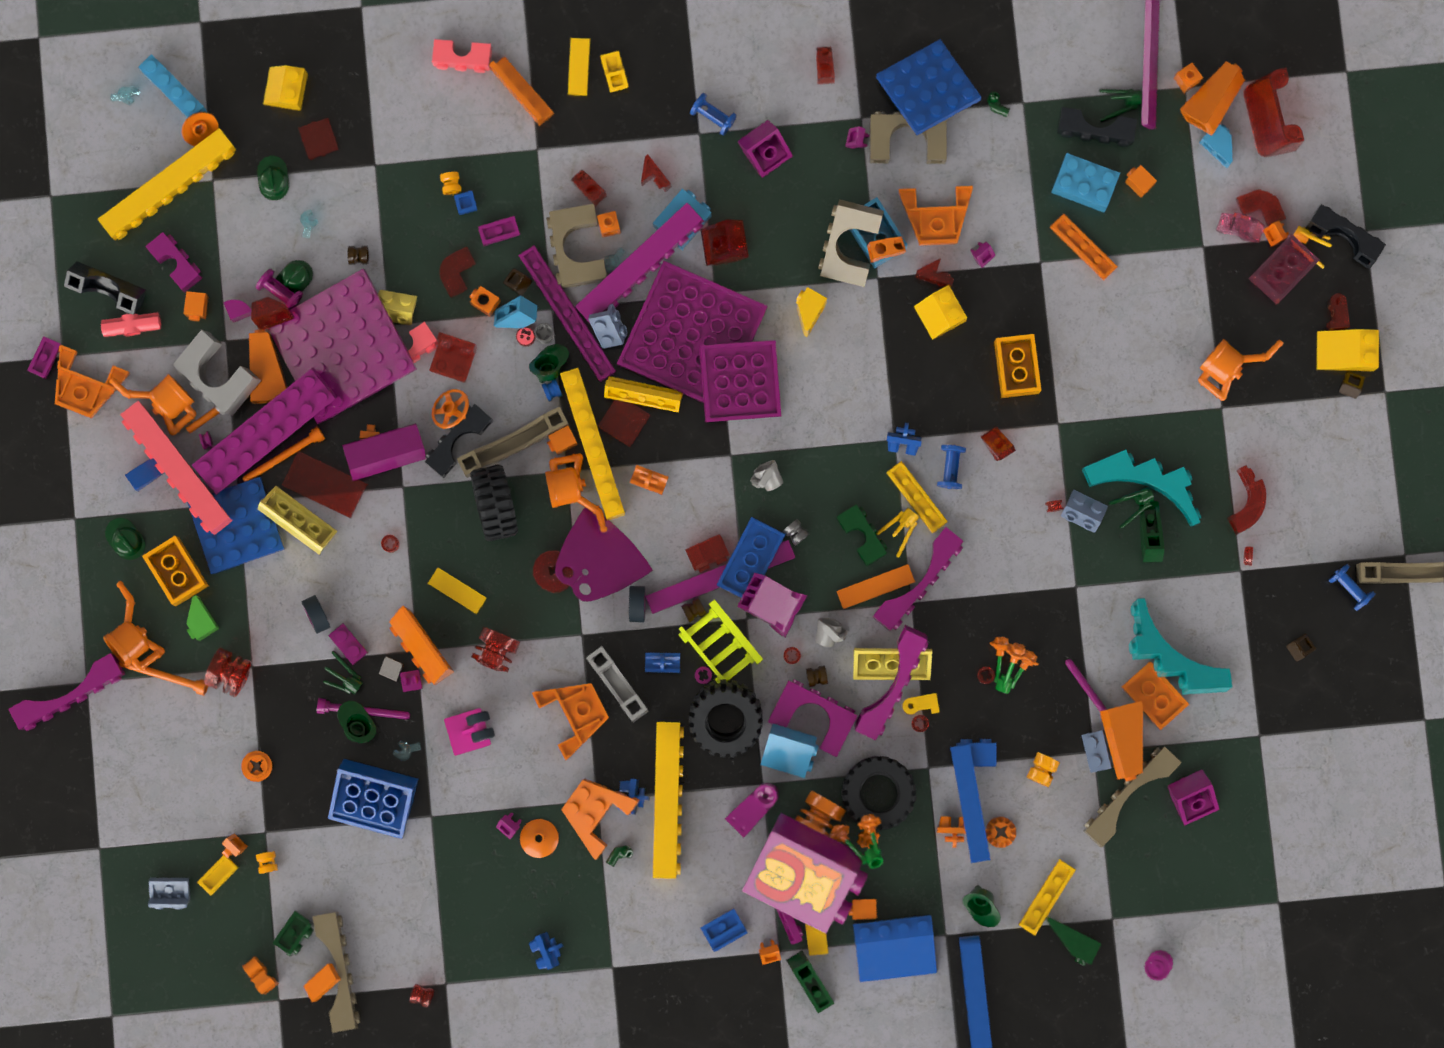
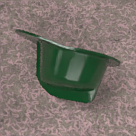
(273, 178)
(296, 276)
(548, 362)
(125, 538)
(356, 722)
(981, 907)

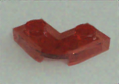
(1263, 201)
(450, 270)

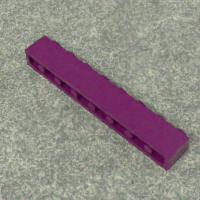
(642, 261)

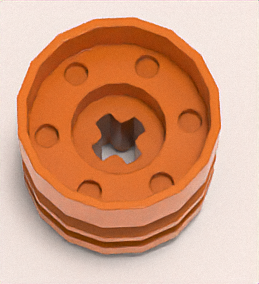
(820, 813)

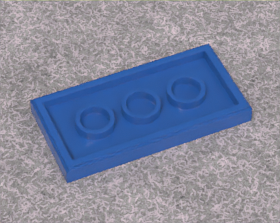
(750, 556)

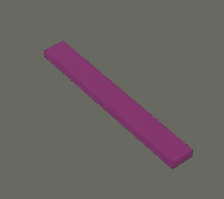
(1150, 64)
(567, 313)
(704, 583)

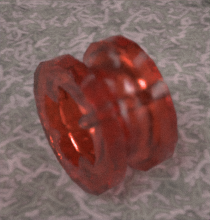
(1054, 506)
(395, 546)
(798, 655)
(980, 677)
(916, 728)

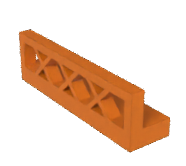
(521, 90)

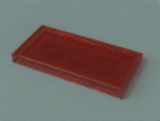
(324, 484)

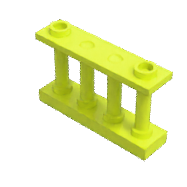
(726, 627)

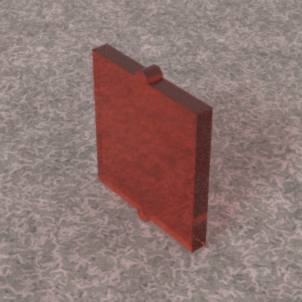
(318, 138)

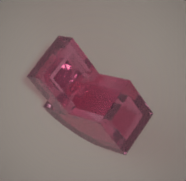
(1241, 225)

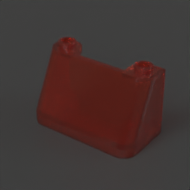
(1266, 116)

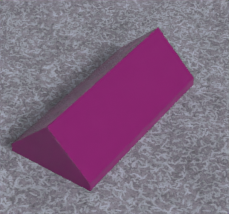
(384, 451)

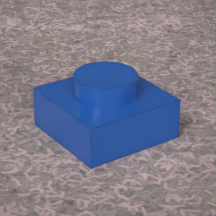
(465, 202)

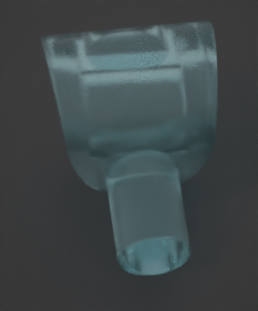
(124, 94)
(308, 225)
(613, 260)
(407, 750)

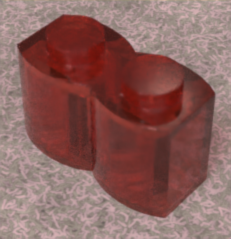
(708, 552)

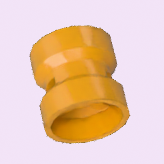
(450, 183)
(265, 858)

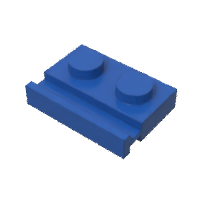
(724, 930)

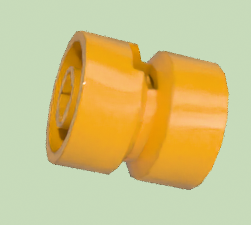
(1043, 769)

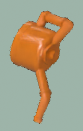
(1225, 365)
(167, 399)
(566, 486)
(130, 641)

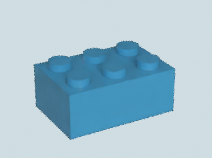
(1085, 182)
(886, 230)

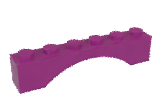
(943, 548)
(102, 672)
(874, 716)

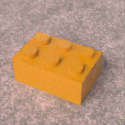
(1017, 366)
(175, 571)

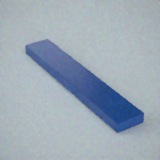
(970, 803)

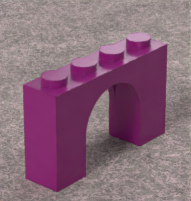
(840, 718)

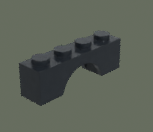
(1073, 124)
(1365, 246)
(88, 279)
(441, 458)

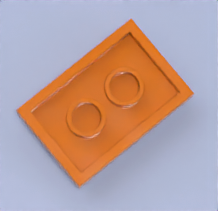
(1157, 694)

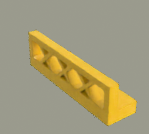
(643, 394)

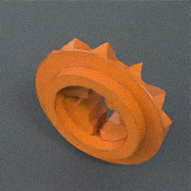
(247, 766)
(1000, 841)

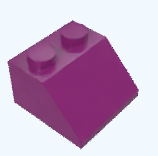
(765, 148)
(1193, 797)

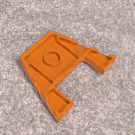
(936, 224)
(79, 391)
(581, 709)
(588, 807)

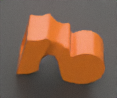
(258, 975)

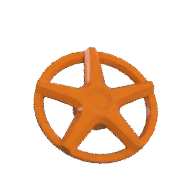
(450, 408)

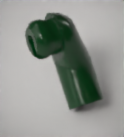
(995, 105)
(618, 853)

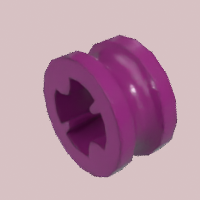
(206, 440)
(697, 676)

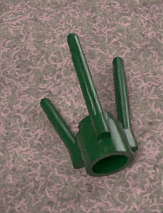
(1131, 97)
(1141, 497)
(351, 684)

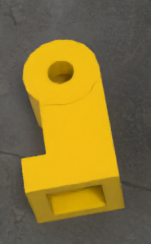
(924, 702)

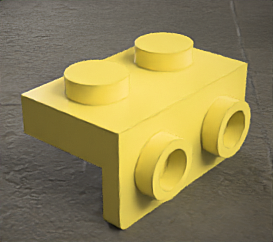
(399, 306)

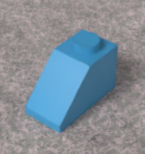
(1219, 145)
(516, 314)

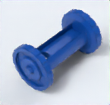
(713, 114)
(951, 466)
(1352, 587)

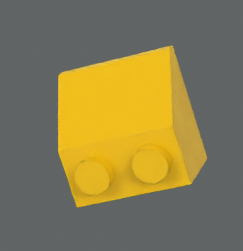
(285, 87)
(809, 308)
(940, 312)

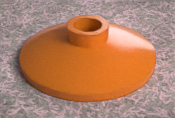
(194, 135)
(548, 833)

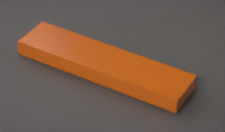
(1083, 247)
(875, 586)

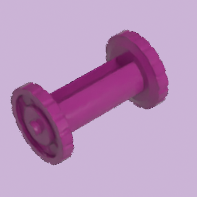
(278, 289)
(1158, 965)

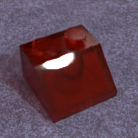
(724, 242)

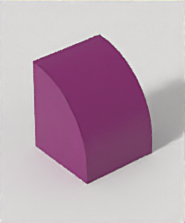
(237, 310)

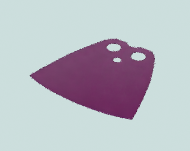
(608, 556)

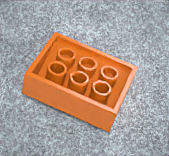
(420, 645)

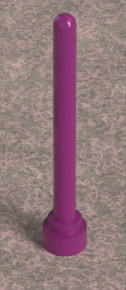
(1085, 685)
(325, 706)

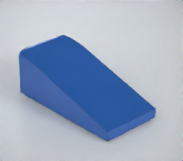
(143, 474)

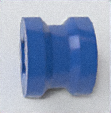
(552, 390)

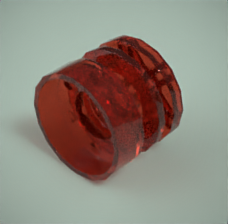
(542, 574)
(495, 650)
(223, 670)

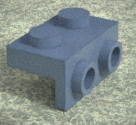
(608, 327)
(1084, 511)
(1097, 751)
(169, 893)

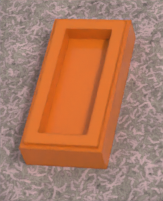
(322, 982)

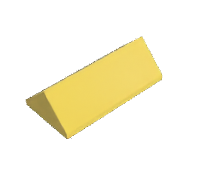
(297, 519)
(884, 663)

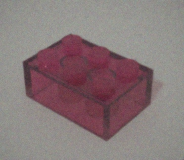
(1284, 269)

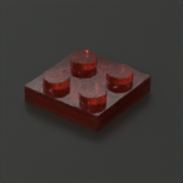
(624, 421)

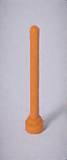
(314, 436)
(197, 685)

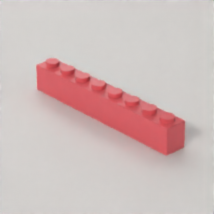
(176, 468)

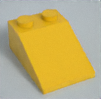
(1348, 350)

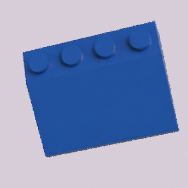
(372, 798)
(895, 948)

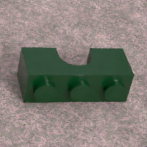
(855, 520)

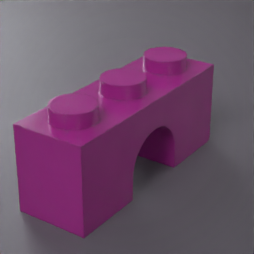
(164, 248)

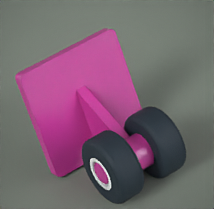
(469, 731)

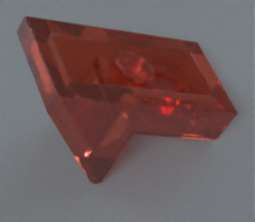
(650, 171)
(929, 274)
(998, 444)

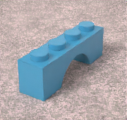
(170, 86)

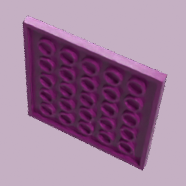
(679, 318)
(346, 340)

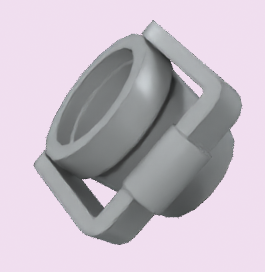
(767, 476)
(828, 632)

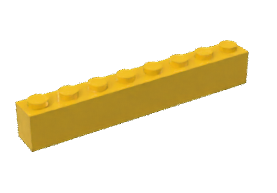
(167, 184)
(592, 444)
(666, 800)

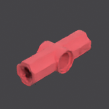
(130, 324)

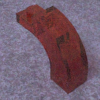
(1255, 502)

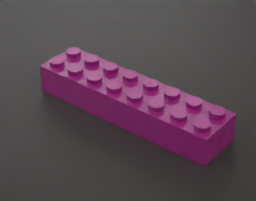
(264, 430)

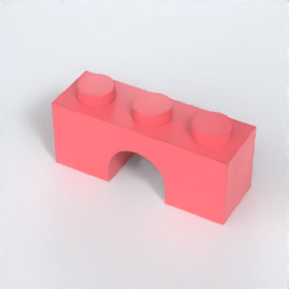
(477, 59)
(422, 342)

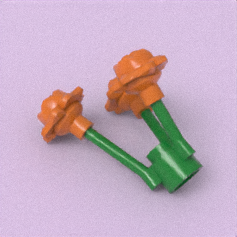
(1016, 651)
(867, 838)

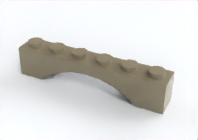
(514, 442)
(1399, 572)
(1104, 825)
(343, 1012)

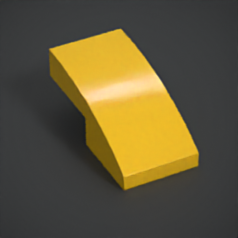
(614, 71)

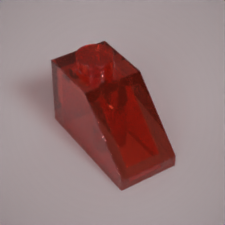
(269, 313)

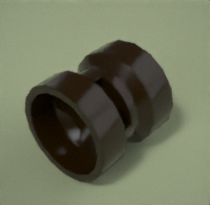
(358, 255)
(692, 610)
(817, 676)

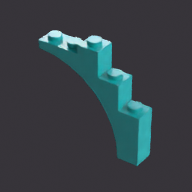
(1172, 485)
(1168, 662)

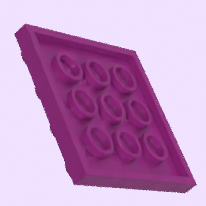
(740, 381)

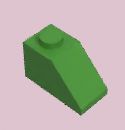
(200, 620)

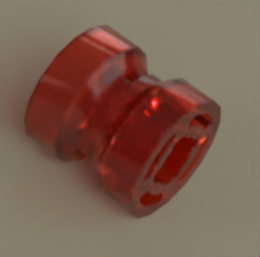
(417, 993)

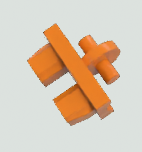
(649, 479)
(945, 827)

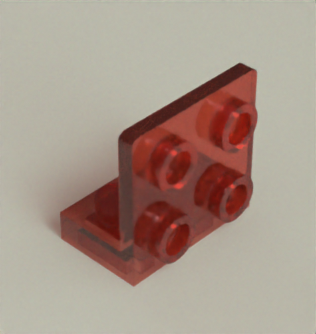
(453, 357)

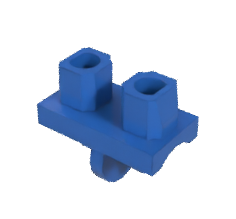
(895, 439)
(662, 662)
(632, 787)
(548, 949)

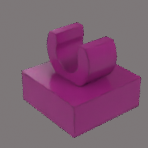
(856, 137)
(983, 254)
(411, 681)
(508, 826)

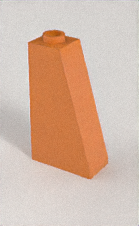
(1214, 98)
(266, 366)
(1125, 738)

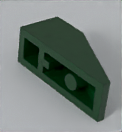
(1151, 534)
(1076, 943)
(810, 981)

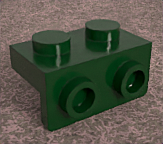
(293, 934)

